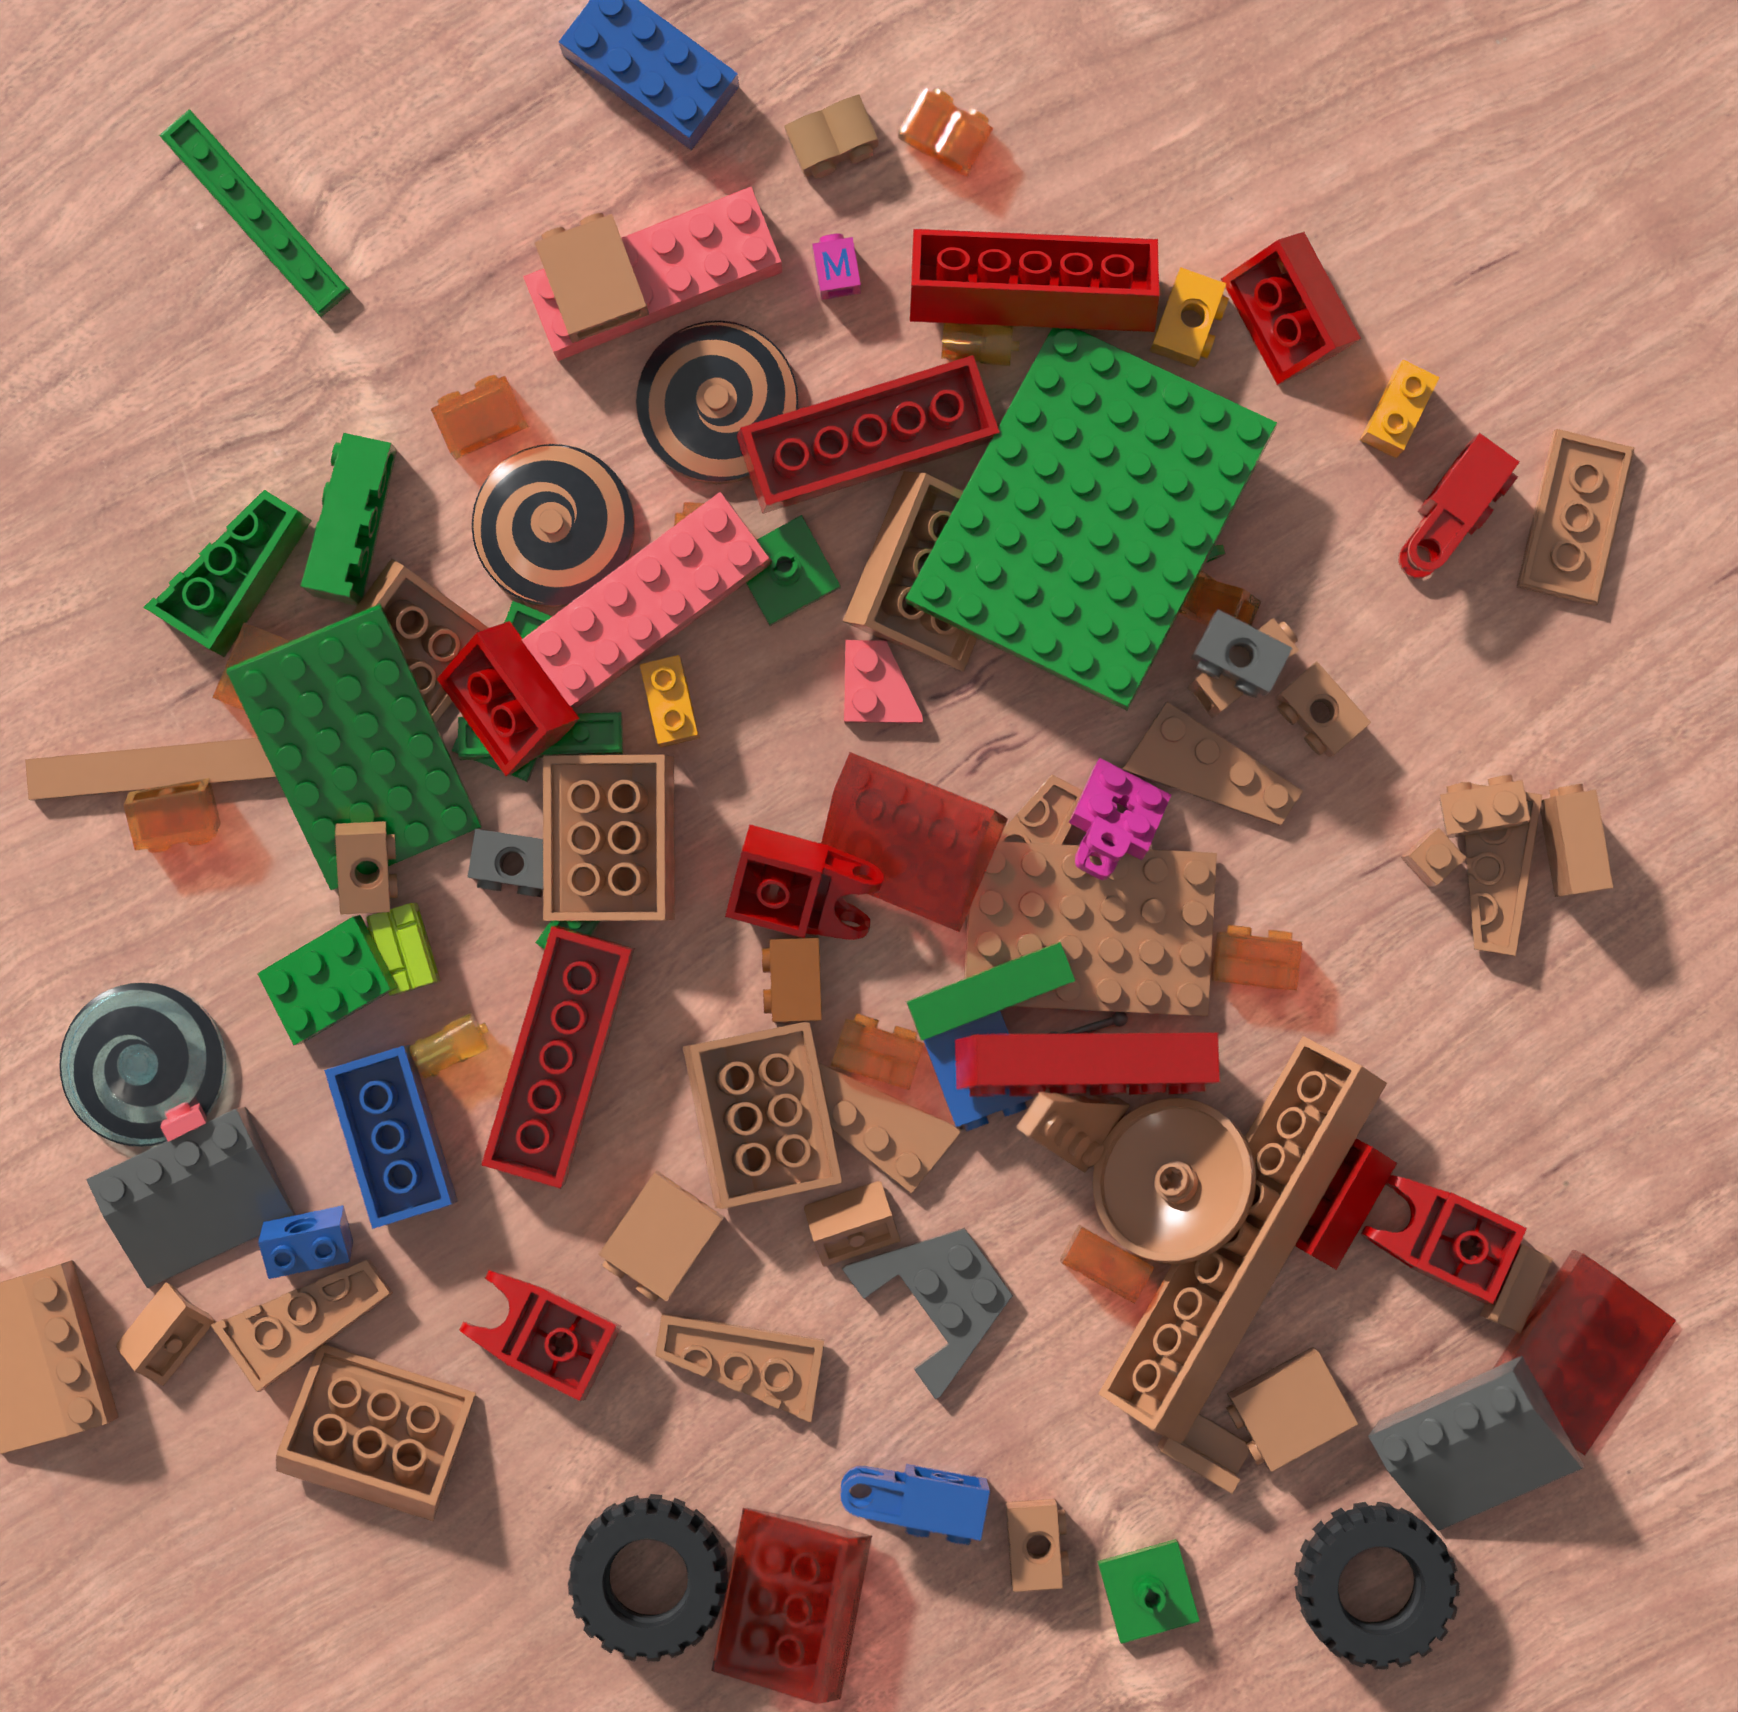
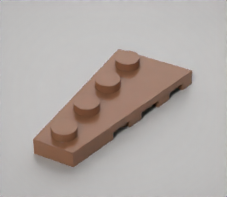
(1499, 880)

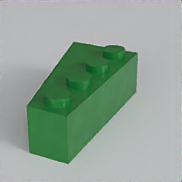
(349, 519)
(232, 574)

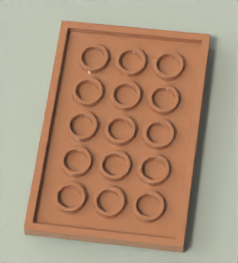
(1129, 939)

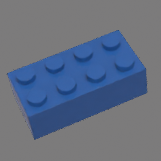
(650, 66)
(391, 1136)

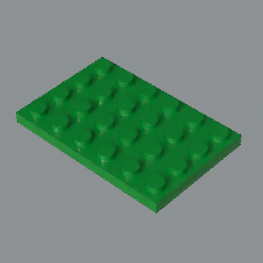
(353, 739)

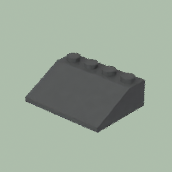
(191, 1197)
(1475, 1445)

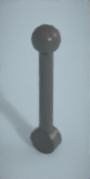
(1118, 1019)

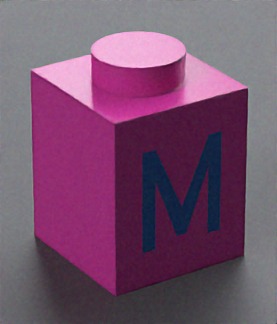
(836, 266)

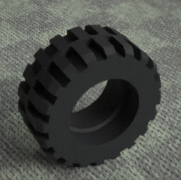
(1409, 1629)
(643, 1633)

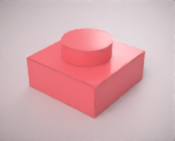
(182, 1120)

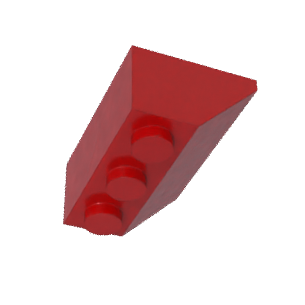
(1290, 307)
(507, 697)
(1346, 1204)

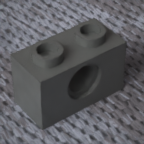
(1265, 652)
(487, 860)

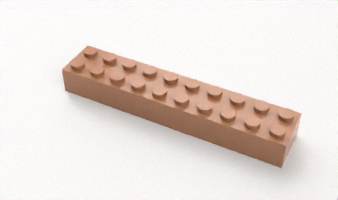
(1212, 1300)

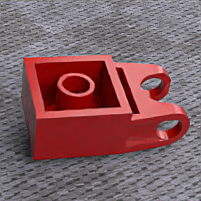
(1458, 504)
(800, 886)
(1434, 1237)
(530, 1335)

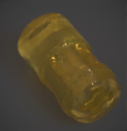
(986, 342)
(451, 1045)

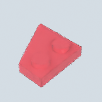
(876, 686)

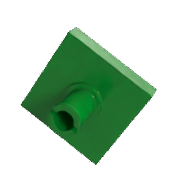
(795, 576)
(1148, 1591)

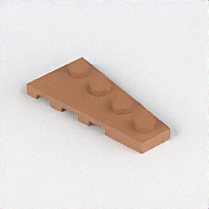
(1201, 763)
(1044, 815)
(1073, 1126)
(884, 1129)
(290, 1328)
(754, 1361)

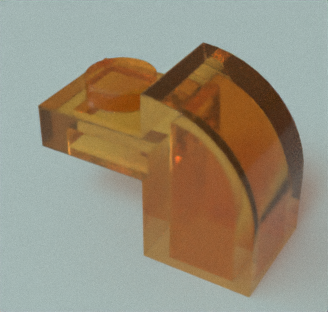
(1210, 595)

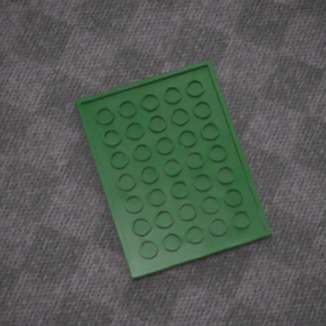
(1091, 514)

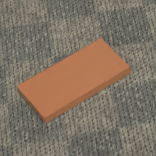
(1575, 517)

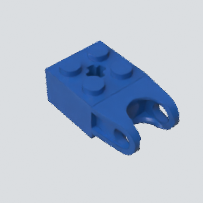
(920, 1500)

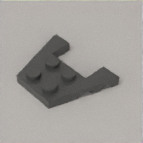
(953, 1288)

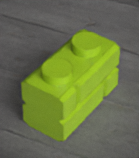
(404, 947)

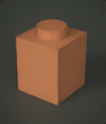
(1433, 857)

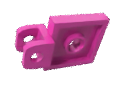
(1112, 832)

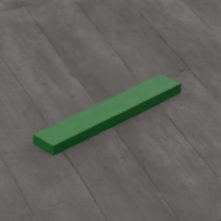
(255, 213)

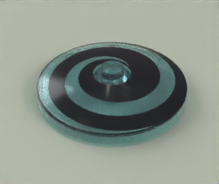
(138, 1057)

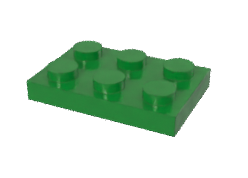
(327, 980)

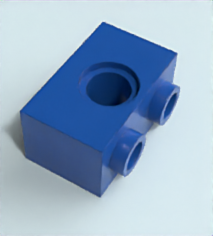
(305, 1242)

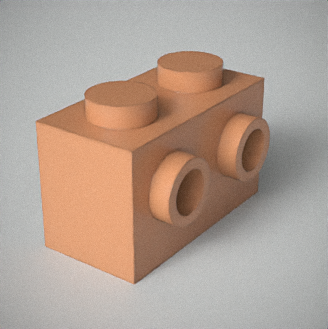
(1484, 808)

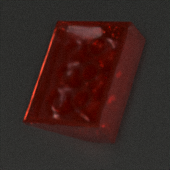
(918, 836)
(1588, 1345)
(791, 1605)

